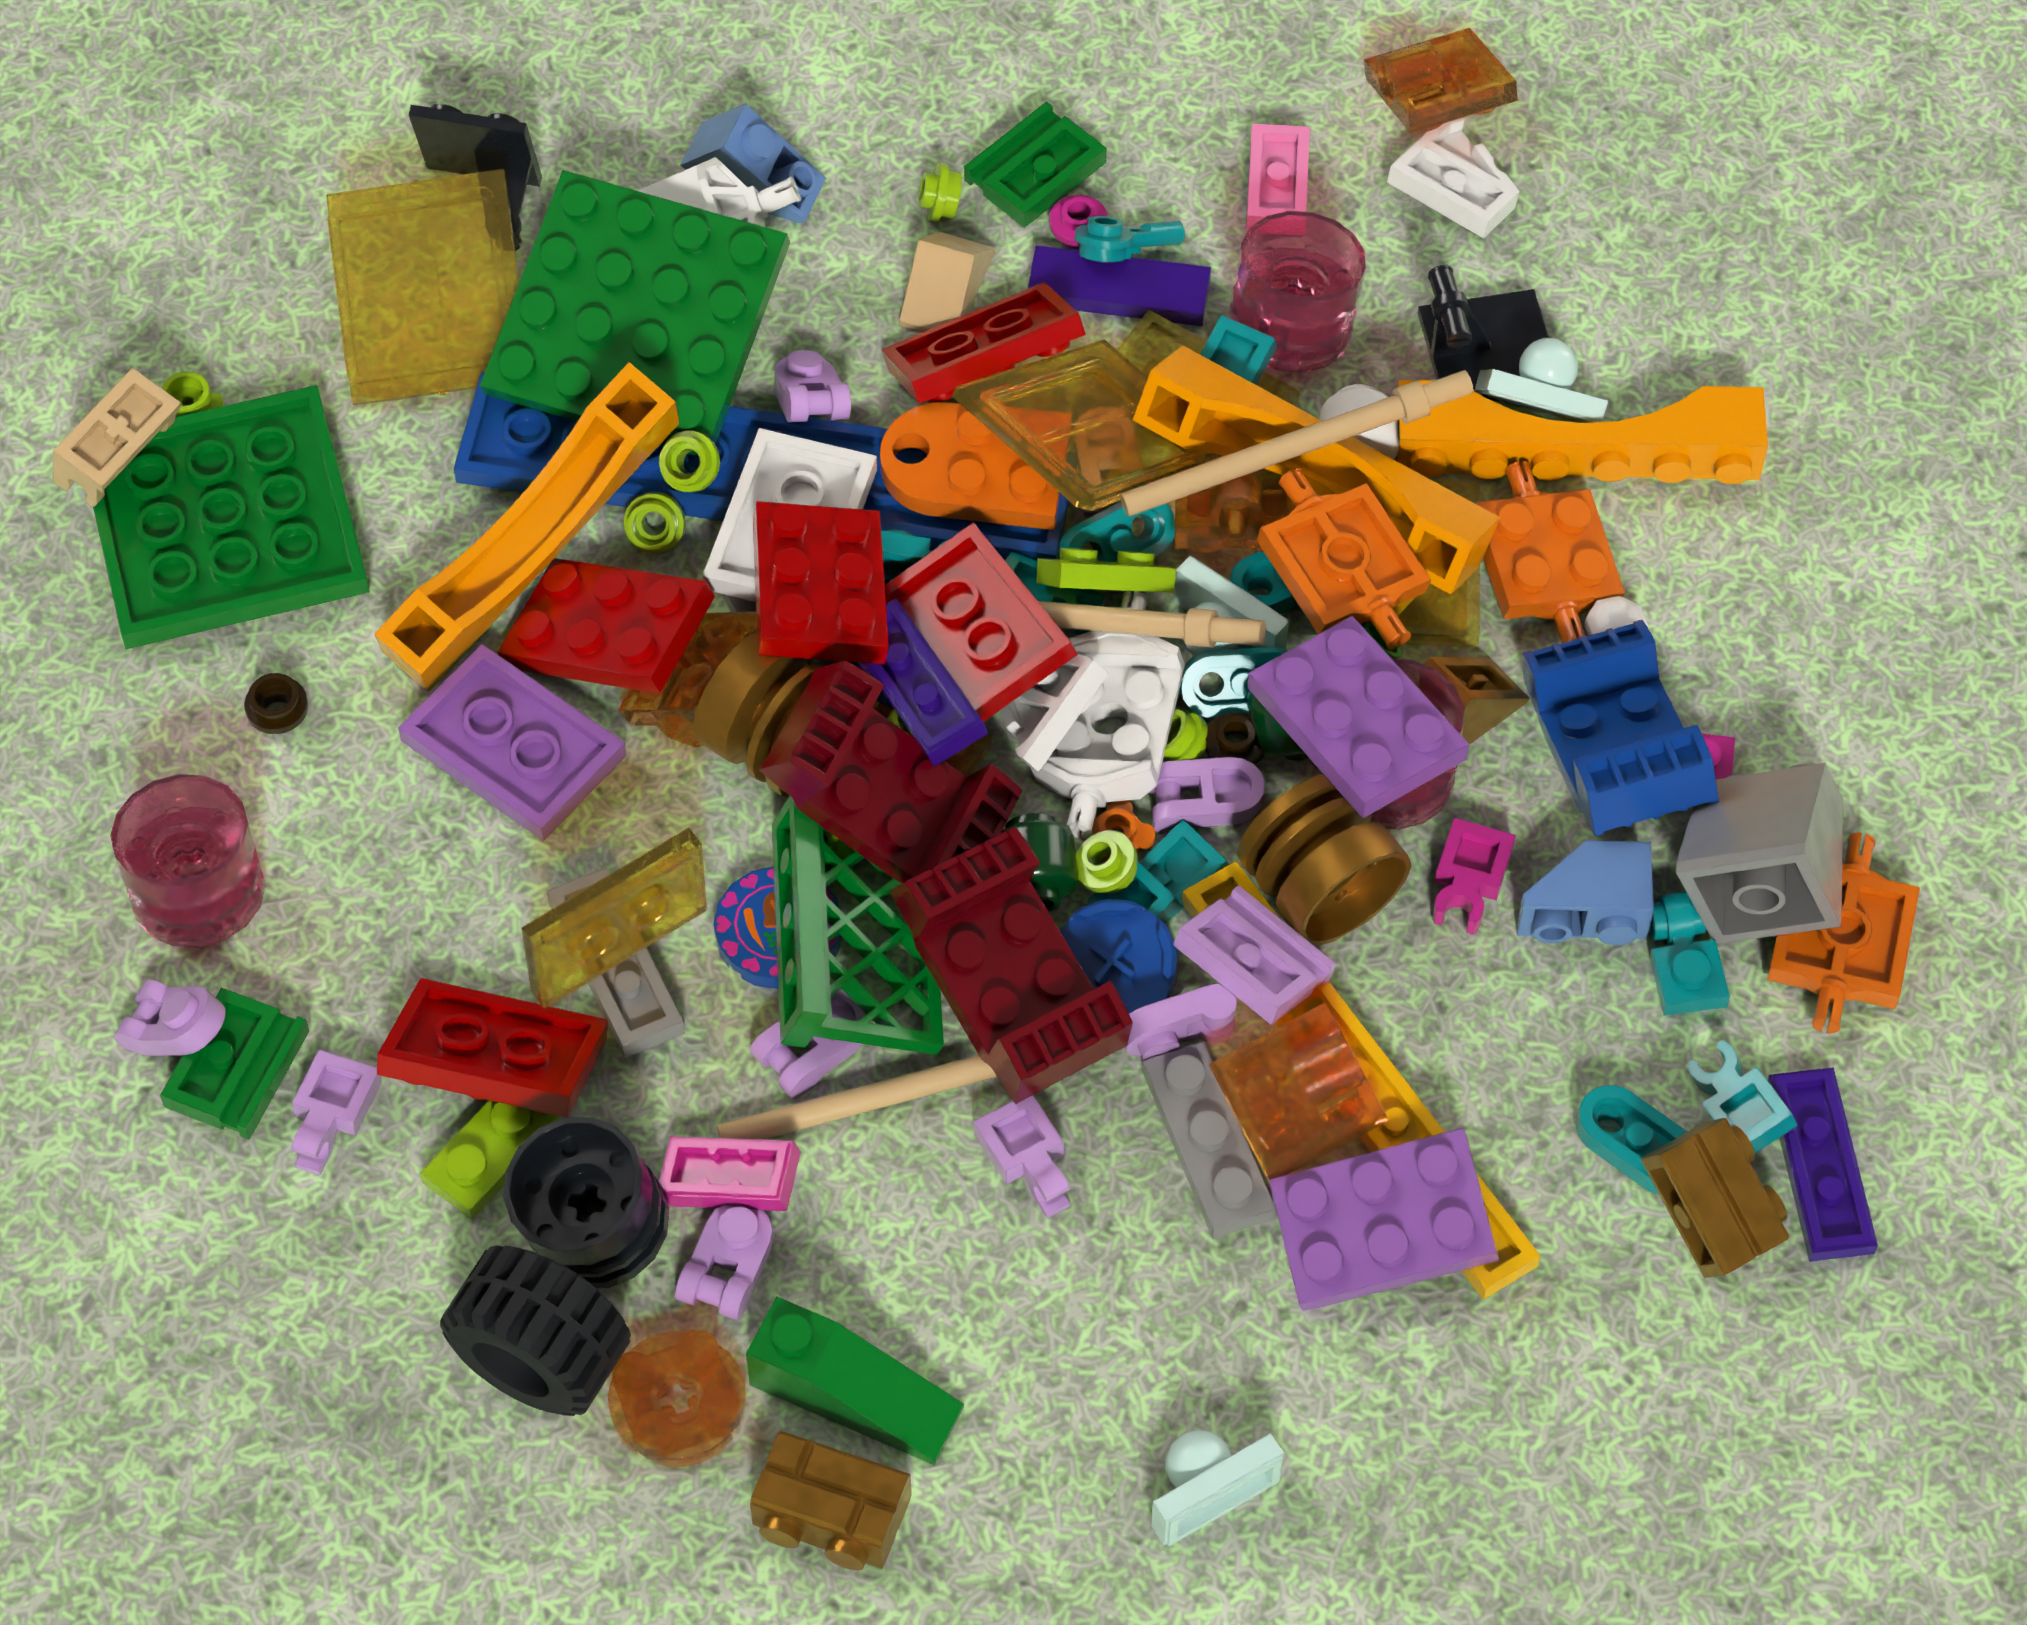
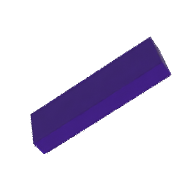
(1126, 286)
(924, 691)
(1824, 1167)

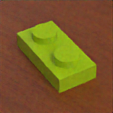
(1130, 573)
(476, 1159)

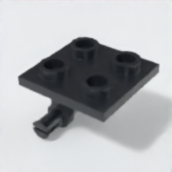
(477, 144)
(1478, 330)

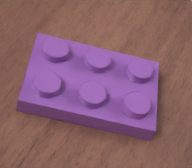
(1358, 716)
(512, 742)
(1383, 1220)

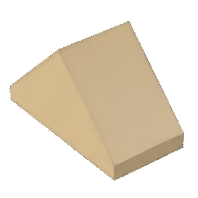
(943, 280)

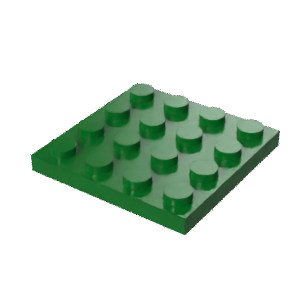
(640, 285)
(229, 521)

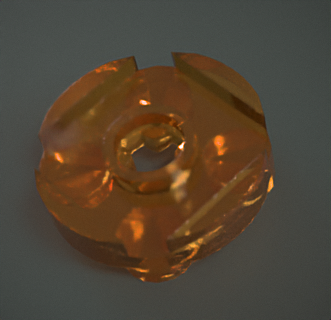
(660, 1431)

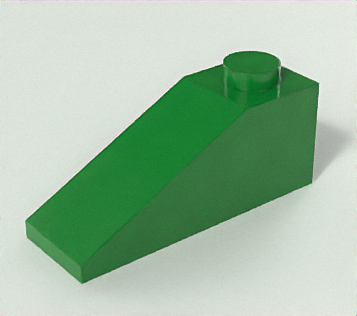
(849, 1381)

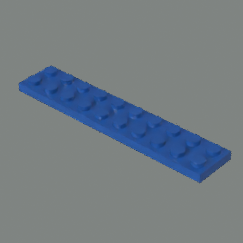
(512, 444)

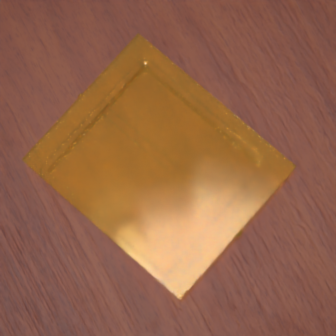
(422, 282)
(1077, 425)

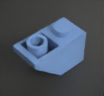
(756, 157)
(1592, 893)

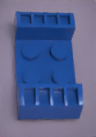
(1617, 729)

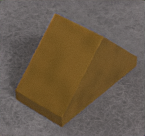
(1484, 691)

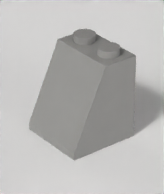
(1766, 854)

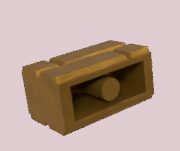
(1717, 1197)
(829, 1502)

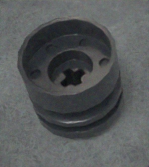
(572, 1174)

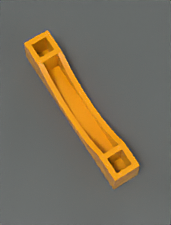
(1223, 413)
(1703, 436)
(472, 592)

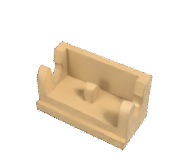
(113, 435)

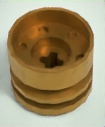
(750, 705)
(1322, 861)

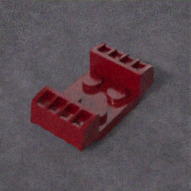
(876, 784)
(1010, 967)

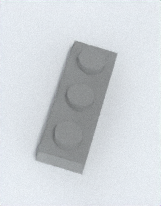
(632, 992)
(1208, 1141)

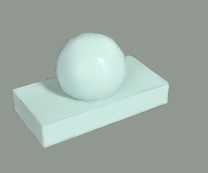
(1546, 374)
(1206, 589)
(1211, 1481)

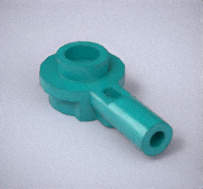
(1108, 241)

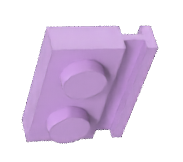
(1254, 954)

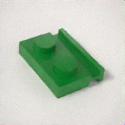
(1035, 164)
(239, 1068)

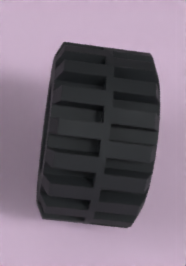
(535, 1330)

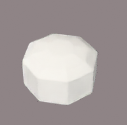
(1612, 613)

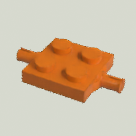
(1548, 554)
(1343, 558)
(1864, 955)

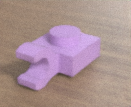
(330, 1099)
(1026, 1144)

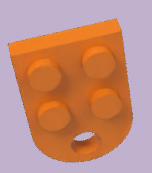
(965, 471)

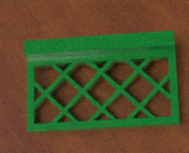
(804, 949)

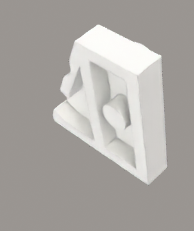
(1455, 179)
(1051, 707)

